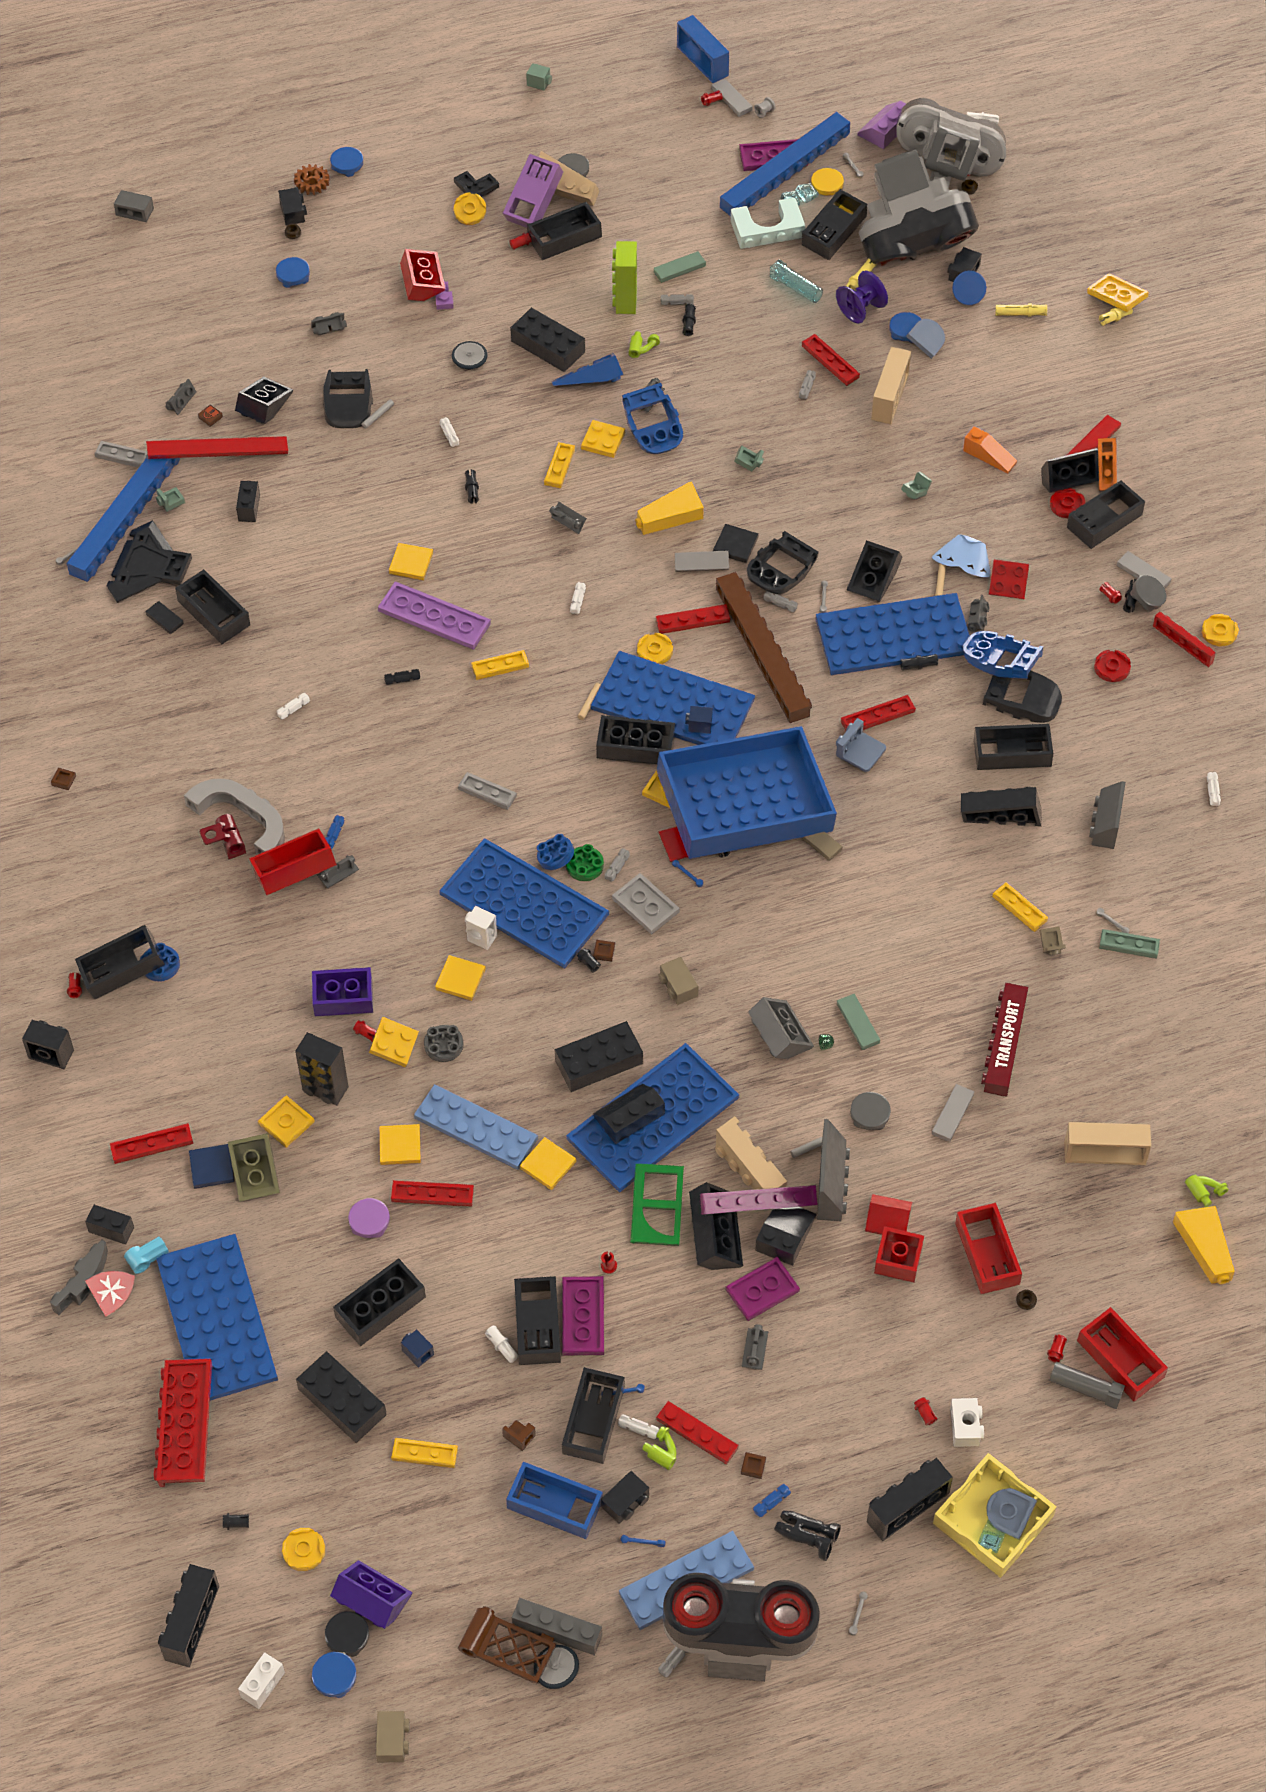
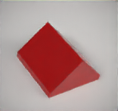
(887, 1213)

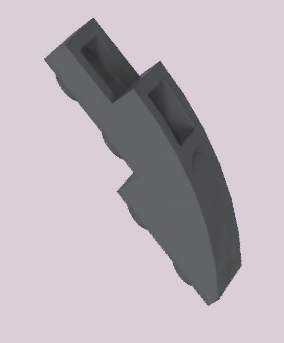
(76, 1287)

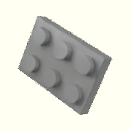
(645, 903)

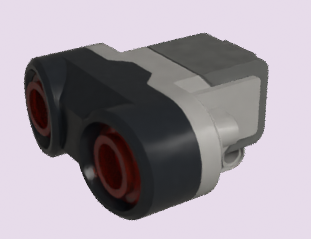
(950, 140)
(914, 212)
(740, 1623)

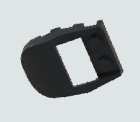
(347, 409)
(772, 579)
(1039, 703)

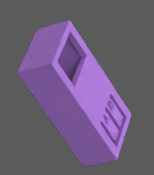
(533, 189)

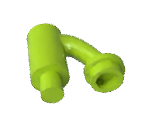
(636, 348)
(1197, 1188)
(659, 1455)

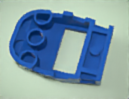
(660, 436)
(986, 648)

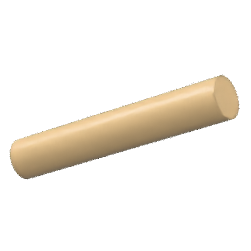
(940, 579)
(587, 705)

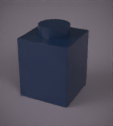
(699, 719)
(417, 1348)

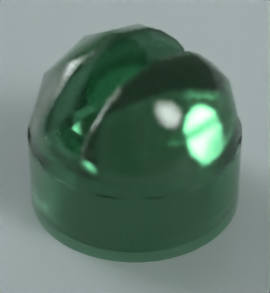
(825, 1041)

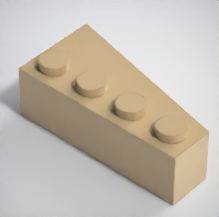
(572, 184)
(745, 1158)

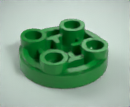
(586, 863)

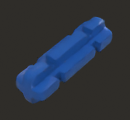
(334, 830)
(771, 1500)

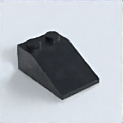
(262, 399)
(874, 571)
(785, 1233)

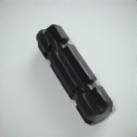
(402, 676)

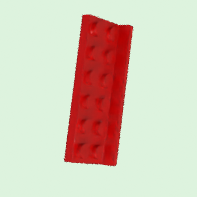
(183, 1421)

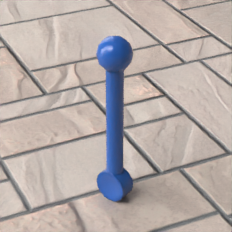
(699, 882)
(639, 1388)
(660, 1543)

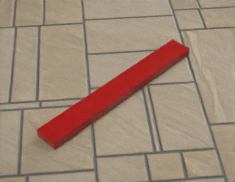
(217, 447)

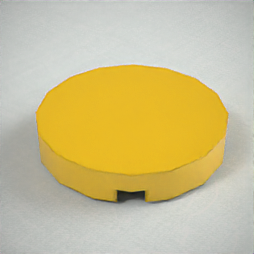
(827, 181)
(469, 208)
(1220, 630)
(655, 648)
(303, 1549)

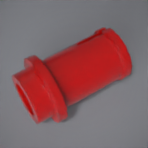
(712, 97)
(519, 241)
(1113, 595)
(74, 989)
(365, 1030)
(608, 1263)
(1055, 1353)
(925, 1411)

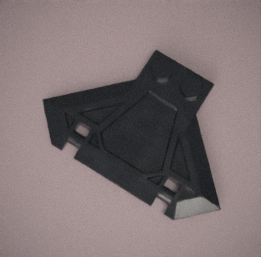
(147, 563)

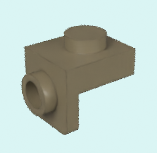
(1052, 940)

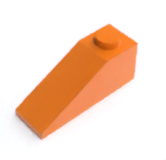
(986, 448)
(1107, 462)

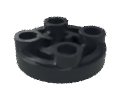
(347, 1633)

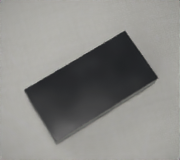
(164, 617)

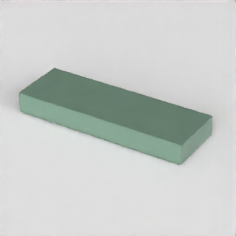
(679, 266)
(1129, 943)
(858, 1021)

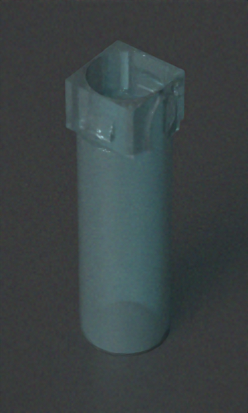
(781, 272)

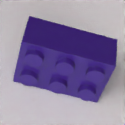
(342, 991)

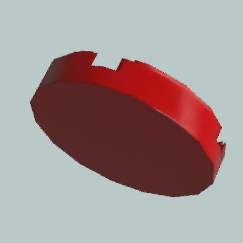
(1065, 502)
(1112, 665)

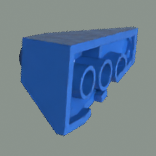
(602, 370)

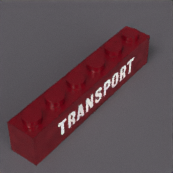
(1005, 1040)

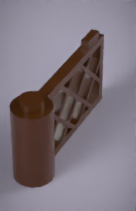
(479, 1637)

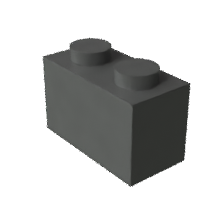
(133, 206)

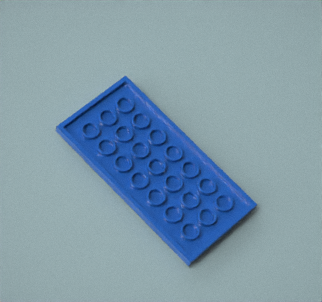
(892, 631)
(664, 694)
(525, 902)
(691, 1098)
(217, 1314)

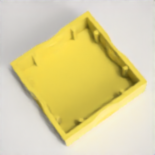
(966, 1514)

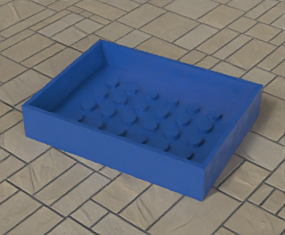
(745, 792)

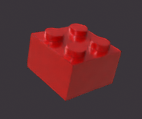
(899, 1254)

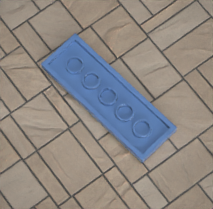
(475, 1126)
(720, 1558)

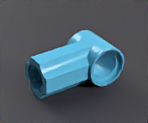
(141, 1257)

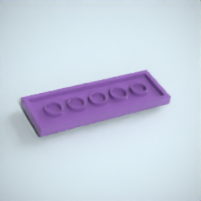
(434, 615)

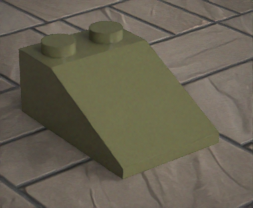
(254, 1167)

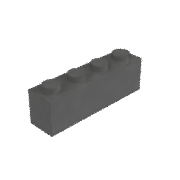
(561, 1626)

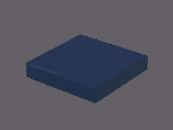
(211, 1166)

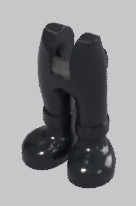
(797, 1534)

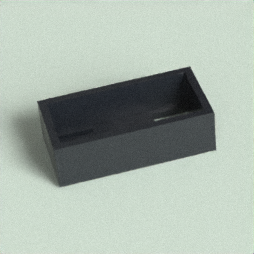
(837, 222)
(565, 229)
(1102, 517)
(215, 609)
(1012, 746)
(119, 962)
(537, 1316)
(593, 1418)

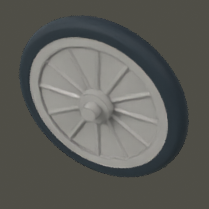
(469, 355)
(560, 1669)

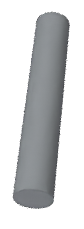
(378, 413)
(807, 1147)

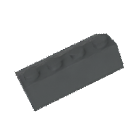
(832, 1174)

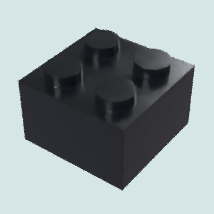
(48, 1044)

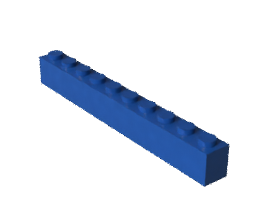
(786, 163)
(119, 517)

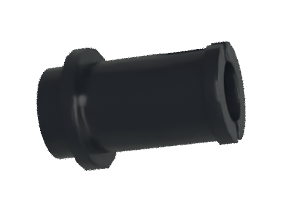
(585, 957)
(235, 1521)

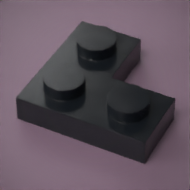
(482, 186)

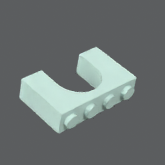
(752, 235)

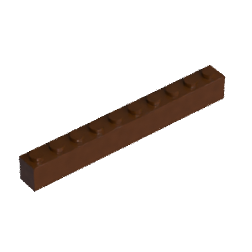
(763, 647)

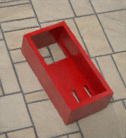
(293, 861)
(989, 1251)
(1123, 1354)

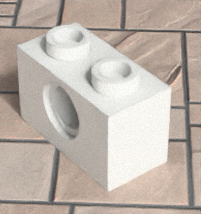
(481, 927)
(964, 1434)
(261, 1680)

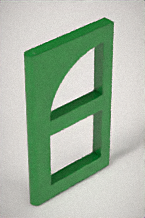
(640, 1229)

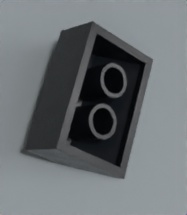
(1070, 470)
(630, 1112)

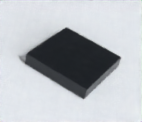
(737, 542)

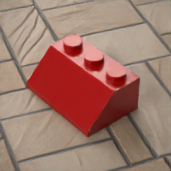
(421, 274)

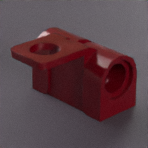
(229, 834)

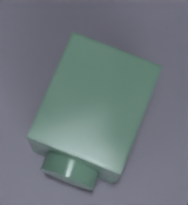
(538, 76)

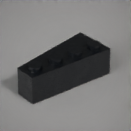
(1002, 806)

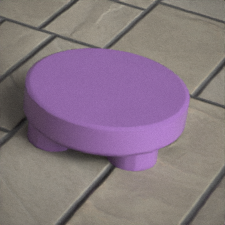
(369, 1218)

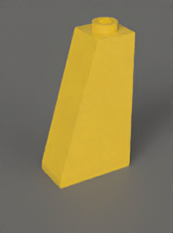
(671, 510)
(1206, 1241)

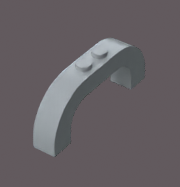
(229, 791)

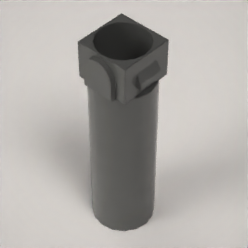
(1087, 1384)

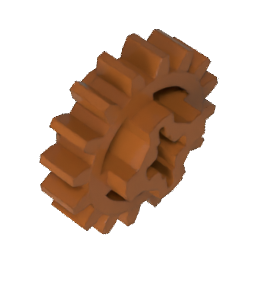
(311, 179)

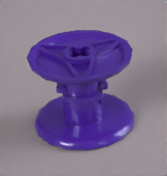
(853, 302)

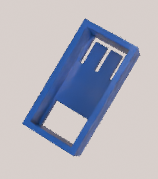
(702, 49)
(555, 1499)

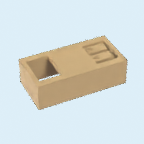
(891, 385)
(1107, 1143)

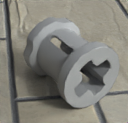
(764, 107)

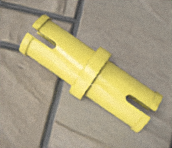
(1114, 315)

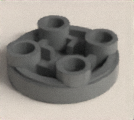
(576, 162)
(1148, 592)
(443, 1043)
(870, 1111)

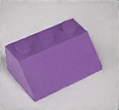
(883, 127)

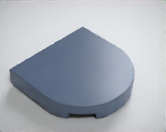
(927, 336)
(1010, 1511)

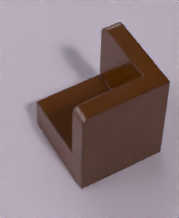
(519, 1434)

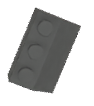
(1107, 815)
(780, 1028)

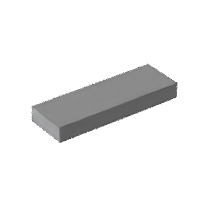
(732, 97)
(120, 454)
(701, 561)
(1138, 567)
(487, 791)
(953, 1113)

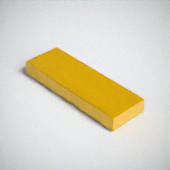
(559, 465)
(500, 665)
(1020, 907)
(424, 1453)

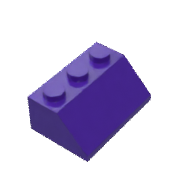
(370, 1594)

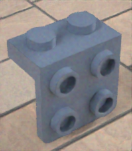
(859, 747)

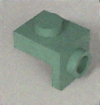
(748, 458)
(917, 487)
(169, 499)

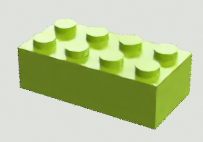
(624, 277)

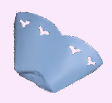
(965, 552)

